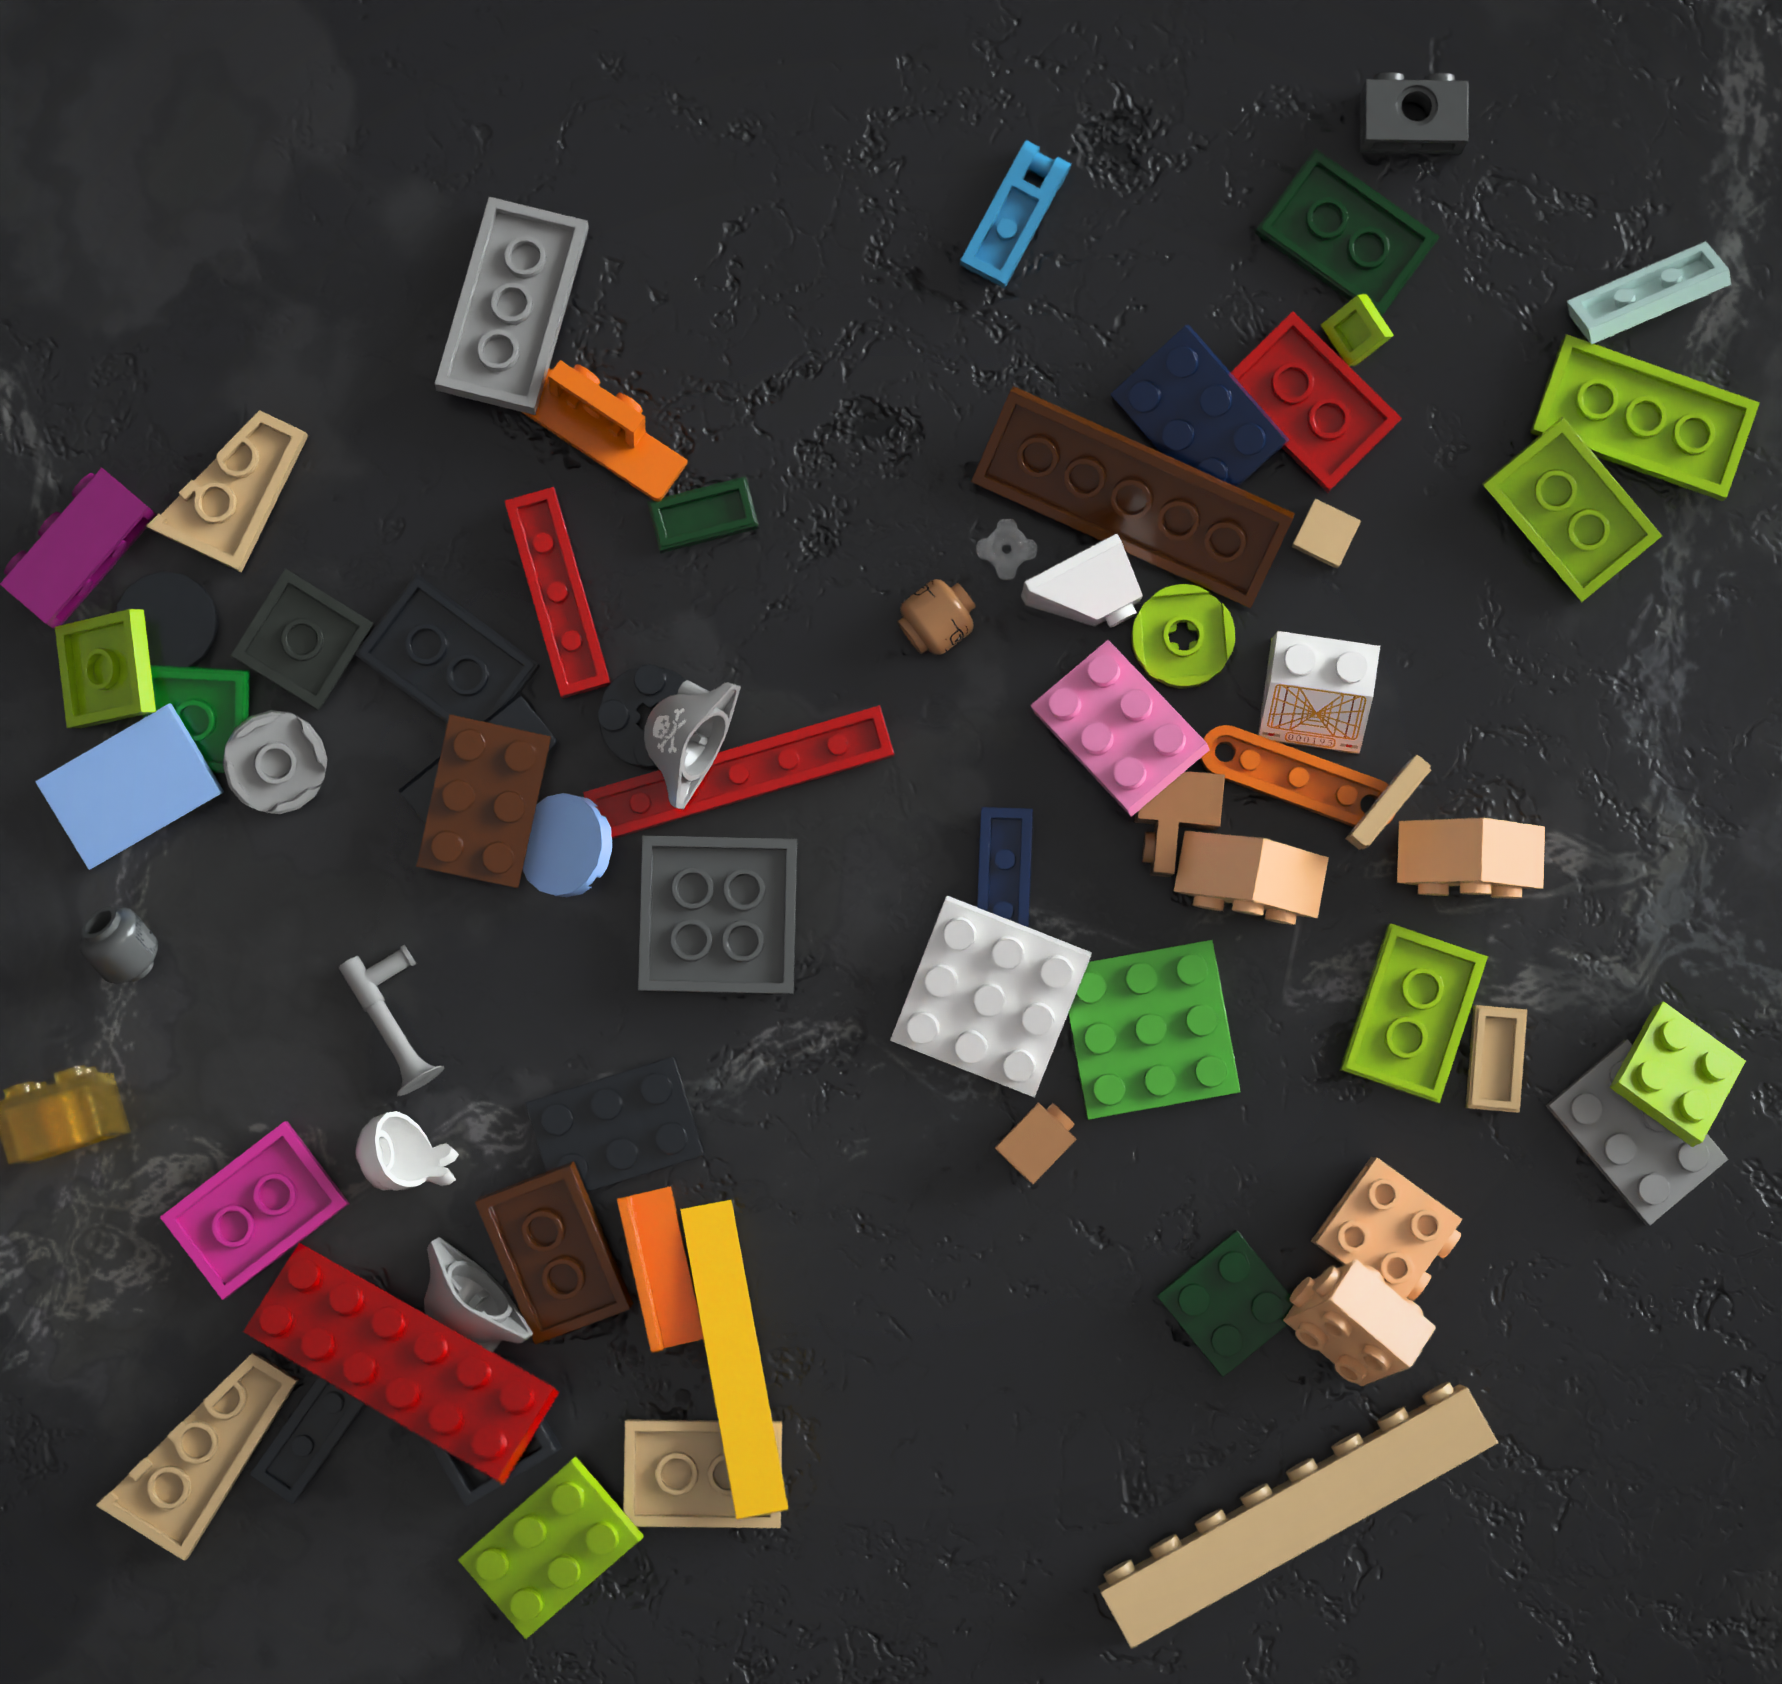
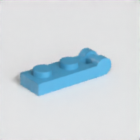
(1014, 215)

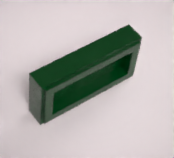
(703, 514)

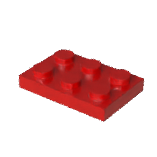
(1315, 401)

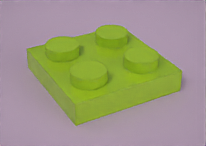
(105, 669)
(1677, 1074)

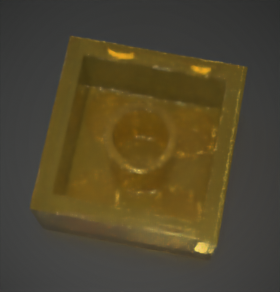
(60, 1117)

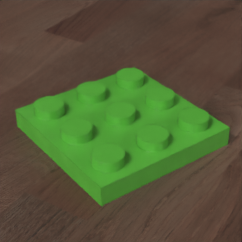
(1152, 1031)

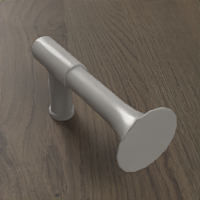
(364, 984)

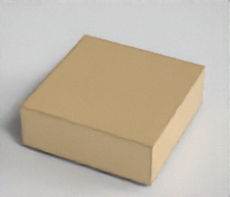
(1326, 533)

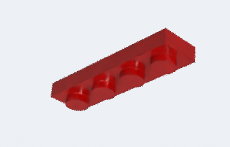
(557, 592)

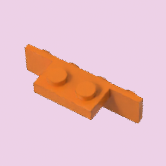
(606, 429)

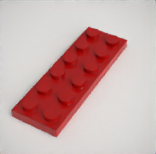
(401, 1363)

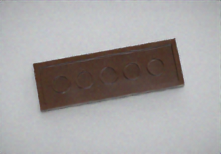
(1128, 489)

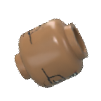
(936, 617)

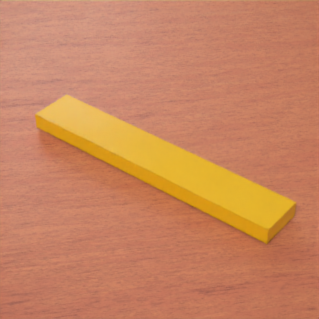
(734, 1360)

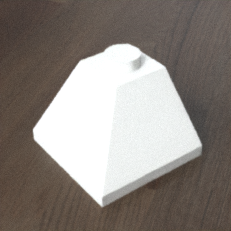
(1088, 586)

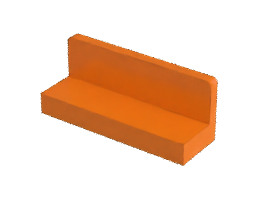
(661, 1268)

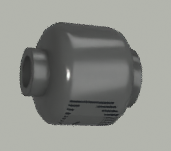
(118, 945)

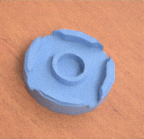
(567, 845)

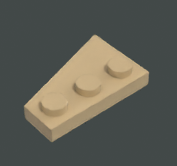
(235, 494)

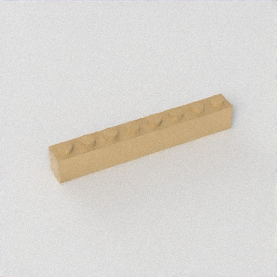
(1297, 1513)

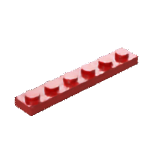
(750, 771)

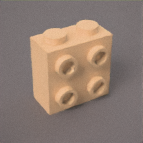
(1389, 1227)
(1358, 1322)

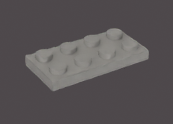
(511, 306)

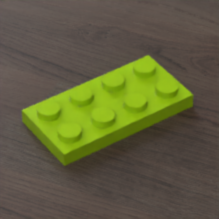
(1647, 417)

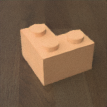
(1471, 853)
(1251, 875)

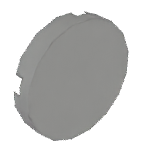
(274, 762)

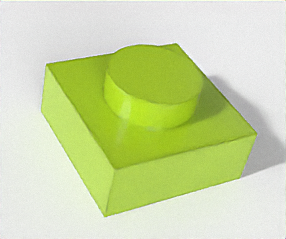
(1357, 330)

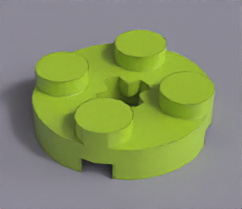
(1202, 614)

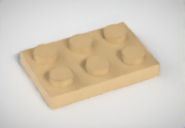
(681, 1476)

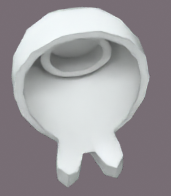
(399, 1155)

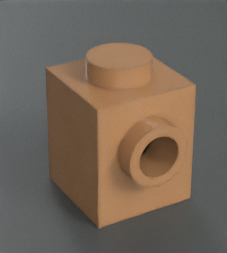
(1037, 1141)

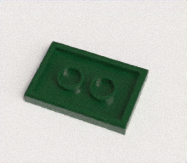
(1346, 233)

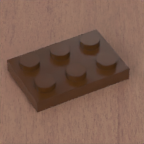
(483, 801)
(554, 1252)

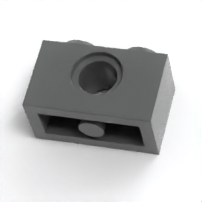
(1390, 131)

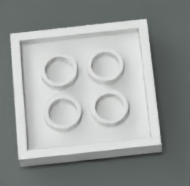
(990, 996)

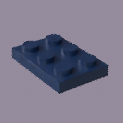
(1199, 411)

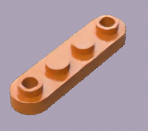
(1291, 775)

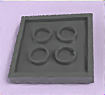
(717, 915)

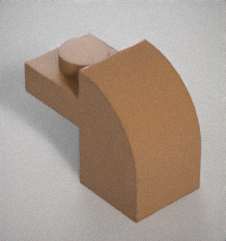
(1187, 802)

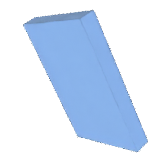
(129, 786)

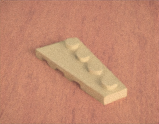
(194, 1468)

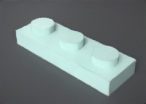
(1649, 292)

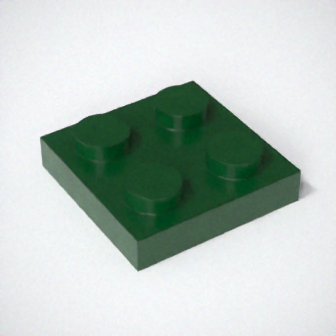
(1228, 1303)

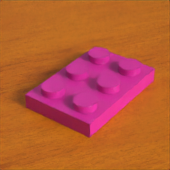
(254, 1210)

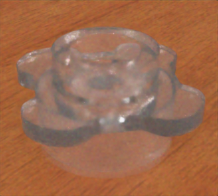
(1006, 534)

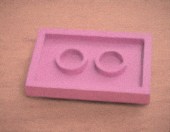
(1120, 728)

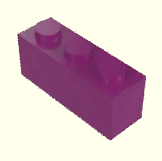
(77, 548)

